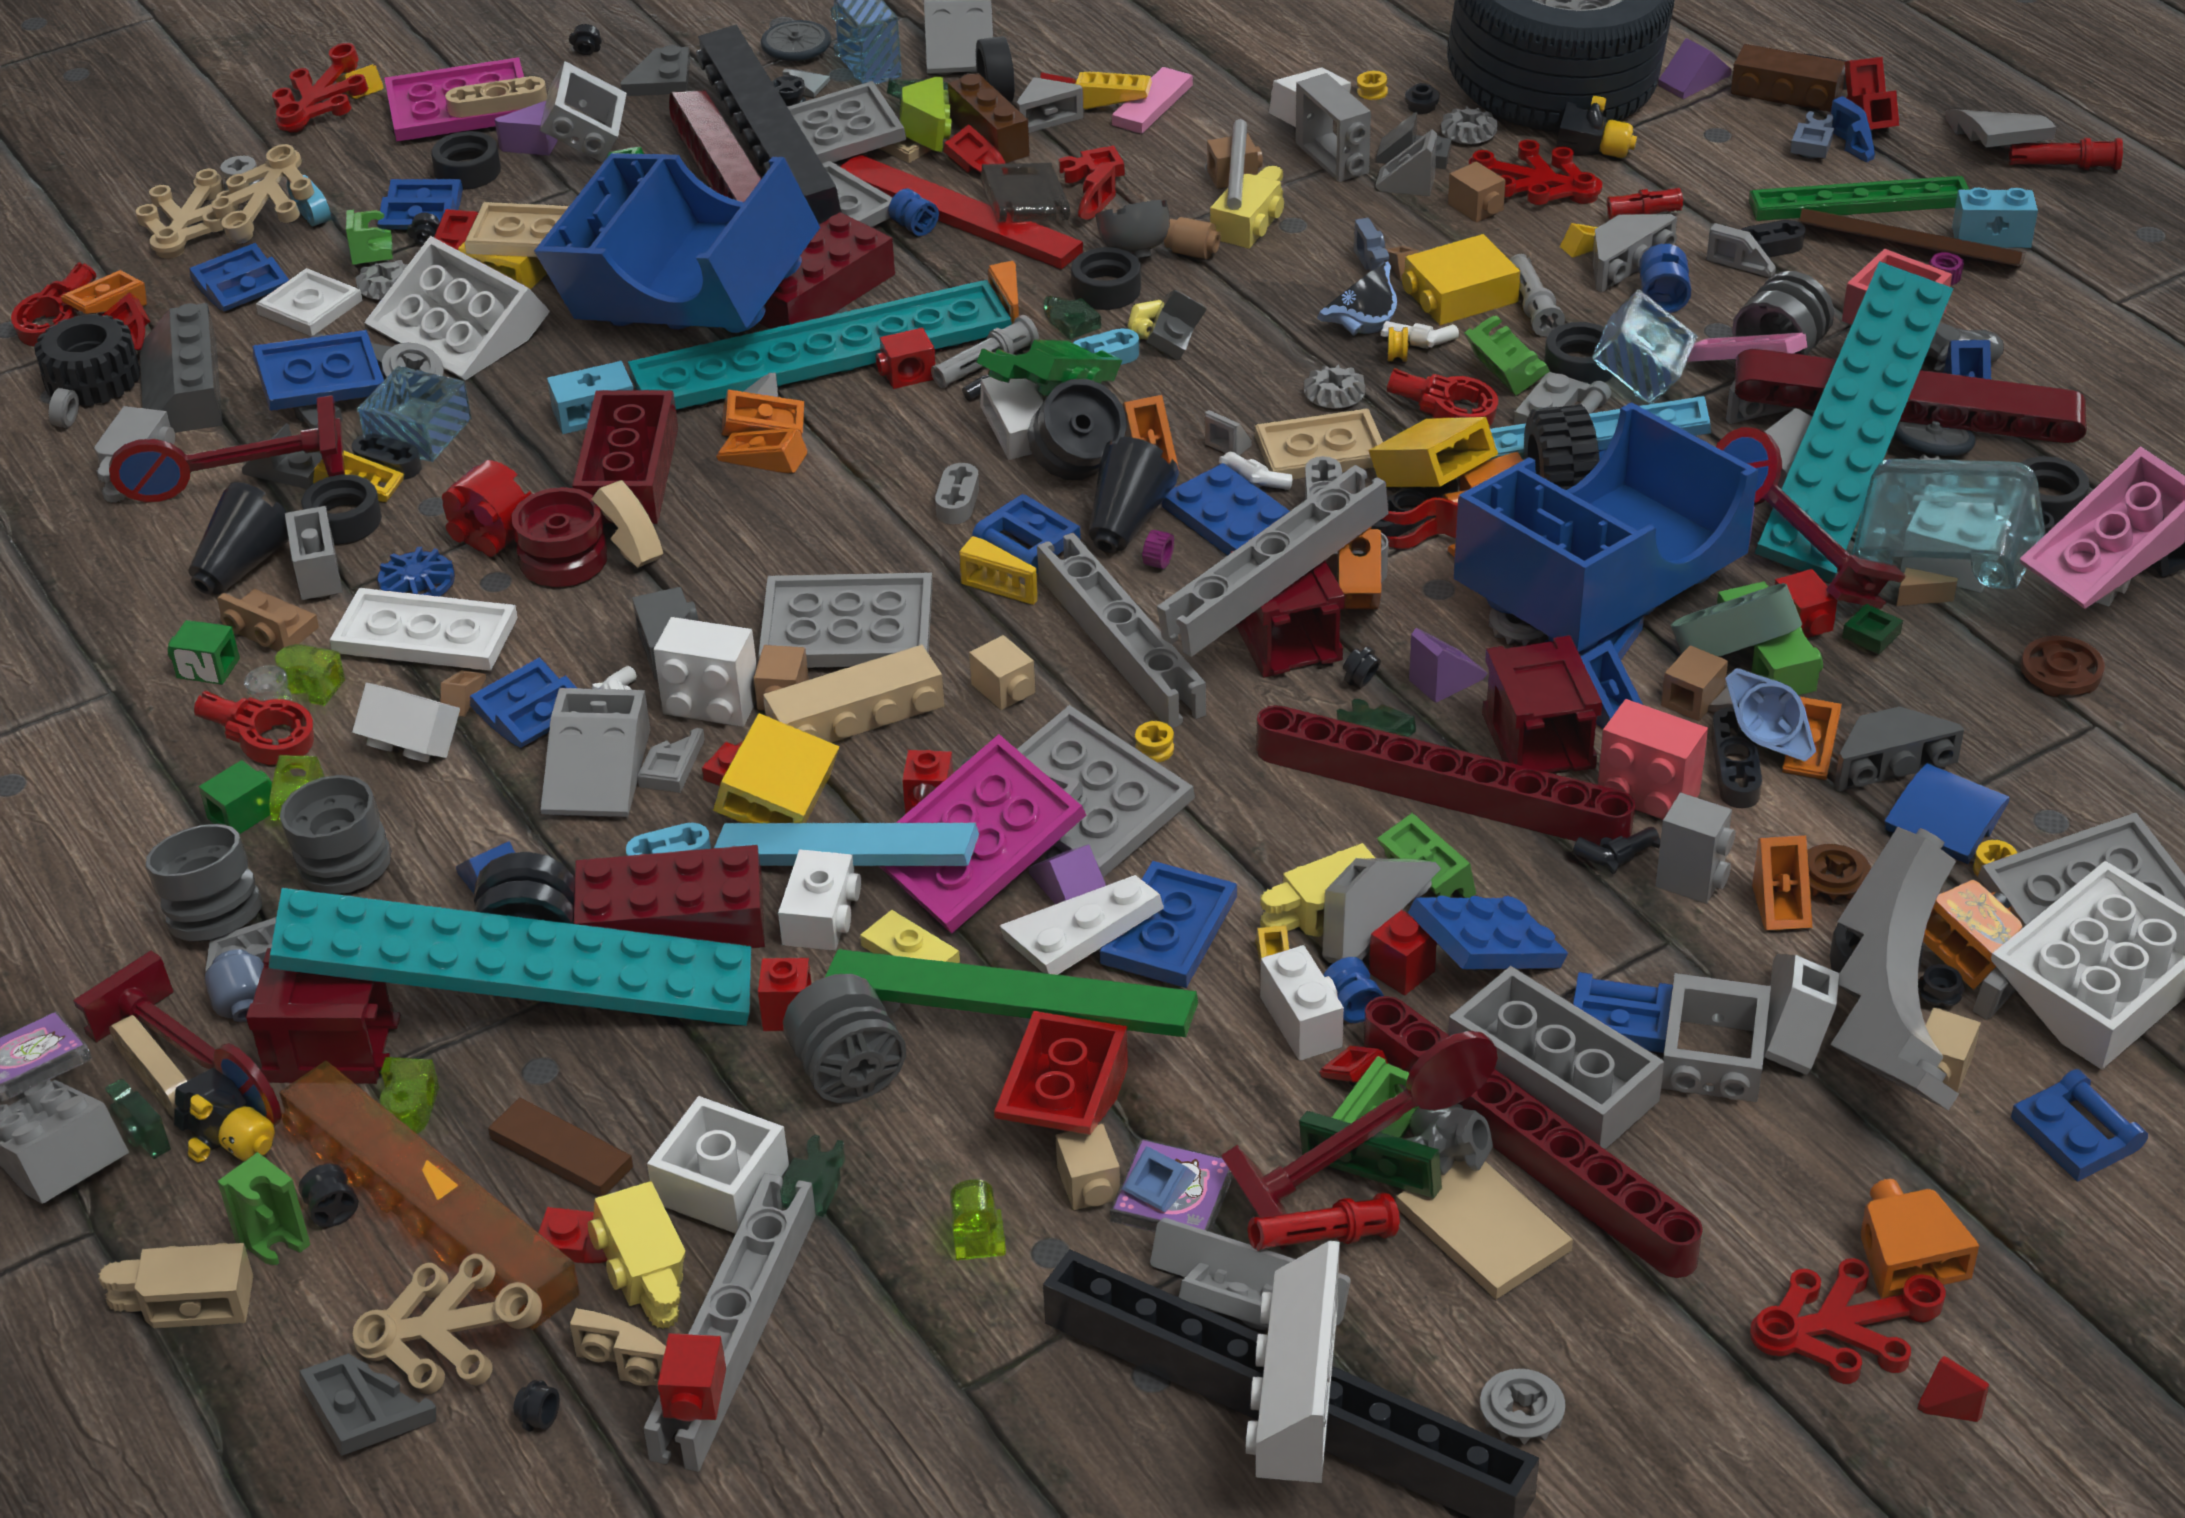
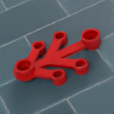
(294, 115)
(1578, 185)
(1782, 1331)

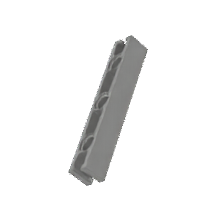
(1272, 560)
(1122, 630)
(739, 1307)

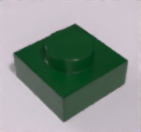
(1872, 628)

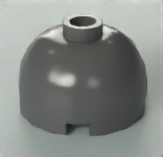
(1135, 227)

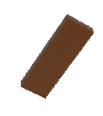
(560, 1147)

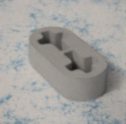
(951, 491)

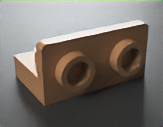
(266, 619)

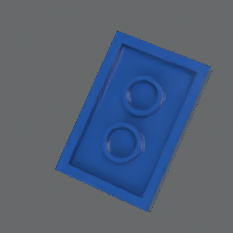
(316, 367)
(1223, 507)
(1488, 932)
(1177, 937)

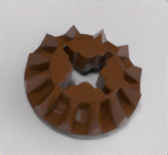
(1838, 860)

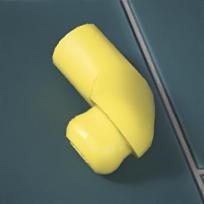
(1141, 317)

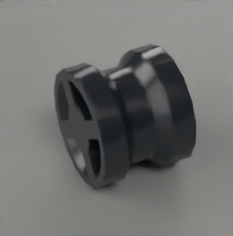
(790, 89)
(328, 1195)

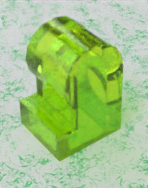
(309, 672)
(284, 783)
(409, 1090)
(976, 1221)

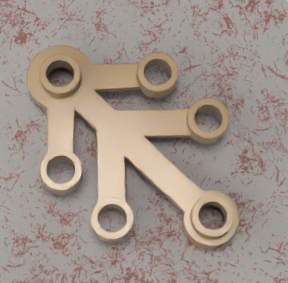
(281, 162)
(171, 240)
(441, 1320)

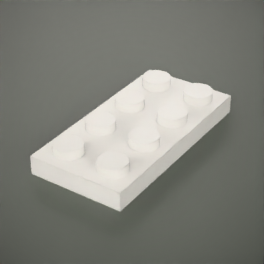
(424, 629)

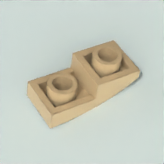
(635, 531)
(615, 1340)

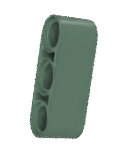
(1739, 622)

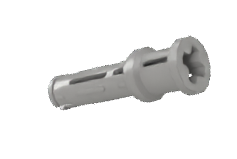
(1538, 301)
(1007, 339)

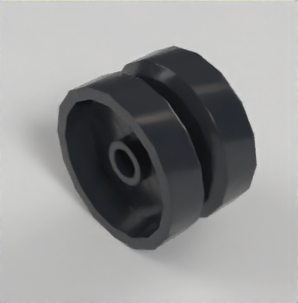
(1074, 428)
(526, 887)

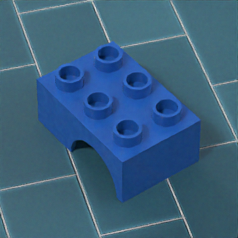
(670, 250)
(1617, 543)

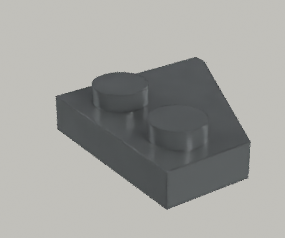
(660, 73)
(361, 1404)

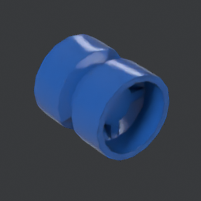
(1665, 276)

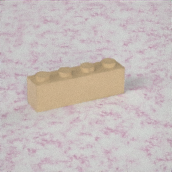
(860, 696)

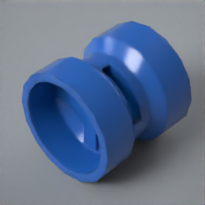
(913, 212)
(1353, 987)

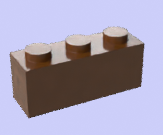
(1787, 77)
(990, 114)

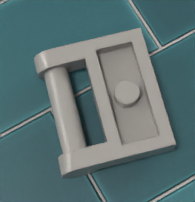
(1558, 391)

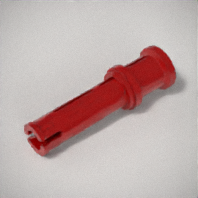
(2084, 154)
(1344, 1221)

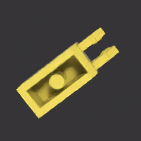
(1260, 206)
(1302, 894)
(640, 1250)

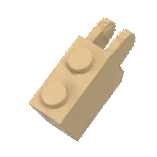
(182, 1285)

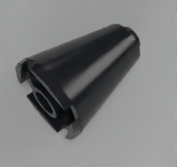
(1128, 491)
(237, 538)

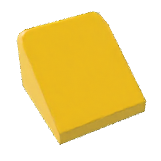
(372, 77)

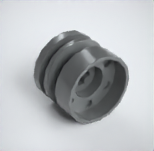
(1787, 305)
(335, 834)
(204, 882)
(844, 1038)

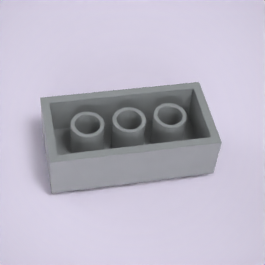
(1563, 1056)

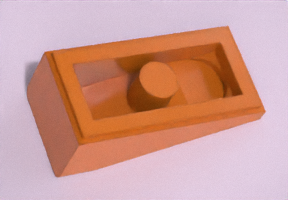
(1004, 283)
(105, 292)
(760, 412)
(767, 449)
(1823, 722)

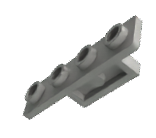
(1222, 1271)

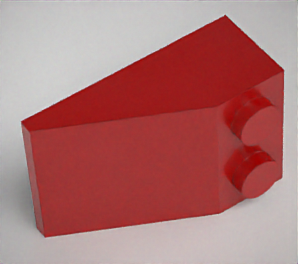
(1065, 1073)

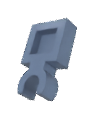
(1813, 137)
(1369, 244)

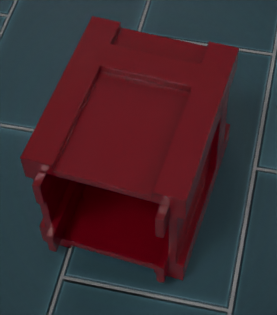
(1297, 625)
(1542, 706)
(317, 1019)

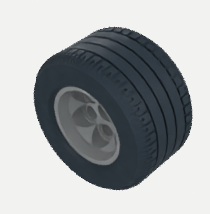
(1540, 54)

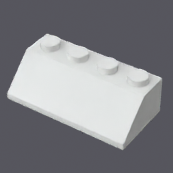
(1296, 1368)

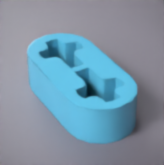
(313, 209)
(1118, 342)
(670, 840)

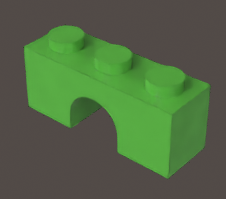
(1785, 657)

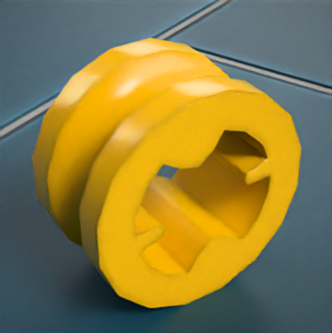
(1372, 85)
(1397, 344)
(1159, 732)
(1991, 851)

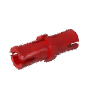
(1645, 202)

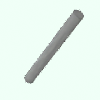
(1237, 163)

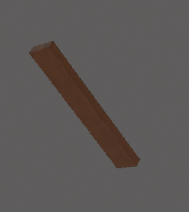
(1912, 237)

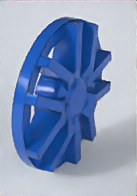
(410, 574)

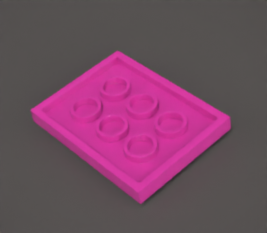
(420, 101)
(1017, 821)

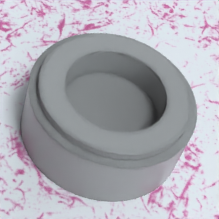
(63, 408)

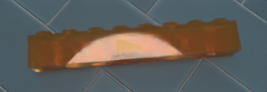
(423, 1187)

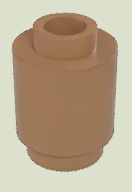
(1192, 237)

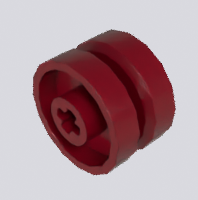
(559, 537)

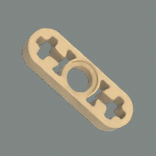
(495, 96)
(148, 1060)

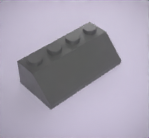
(182, 369)

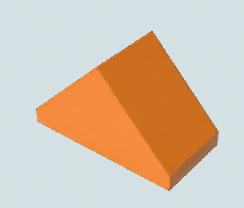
(1148, 421)
(1783, 883)

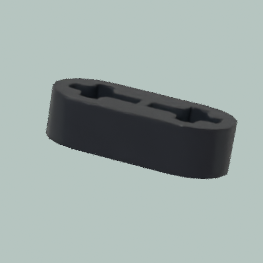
(1778, 236)
(389, 453)

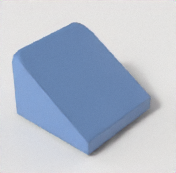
(1158, 1179)

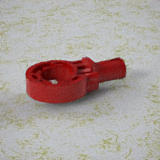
(50, 304)
(1438, 394)
(250, 717)

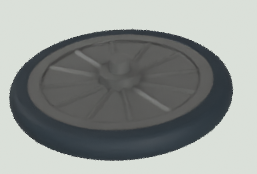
(795, 40)
(1934, 438)

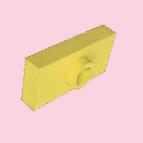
(903, 938)

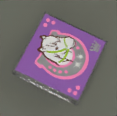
(38, 1054)
(1195, 1207)

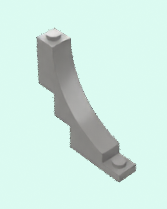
(1890, 919)

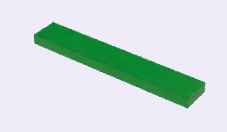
(1857, 197)

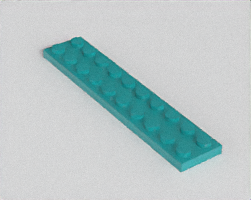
(819, 344)
(1857, 414)
(511, 957)

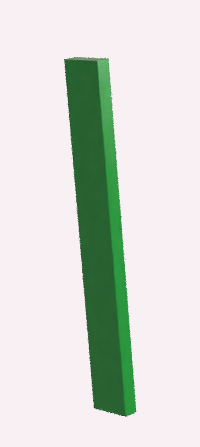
(1020, 992)

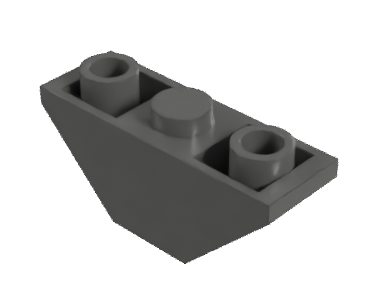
(1895, 745)

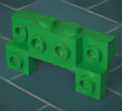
(1051, 364)

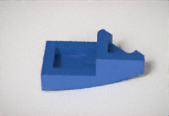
(1853, 126)

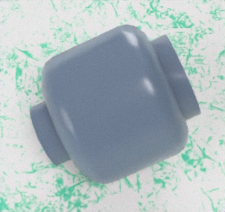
(233, 983)

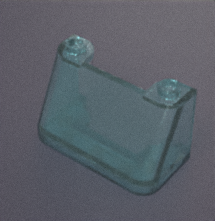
(1953, 512)

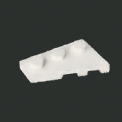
(1079, 926)

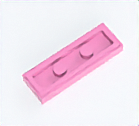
(1165, 90)
(1730, 347)

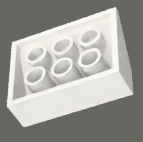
(457, 309)
(2100, 963)

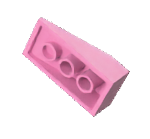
(2114, 531)

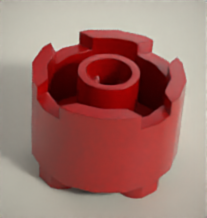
(482, 507)

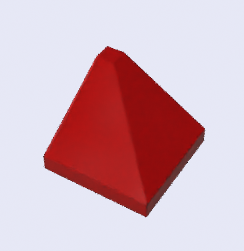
(1351, 1063)
(1954, 1393)

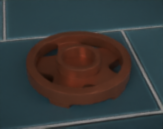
(2061, 669)

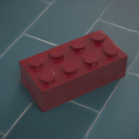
(835, 270)
(631, 441)
(676, 894)

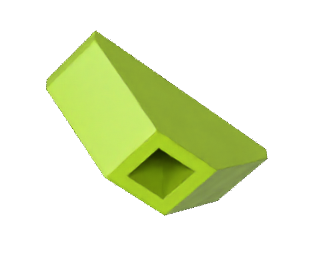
(926, 113)

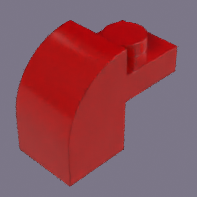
(1867, 89)

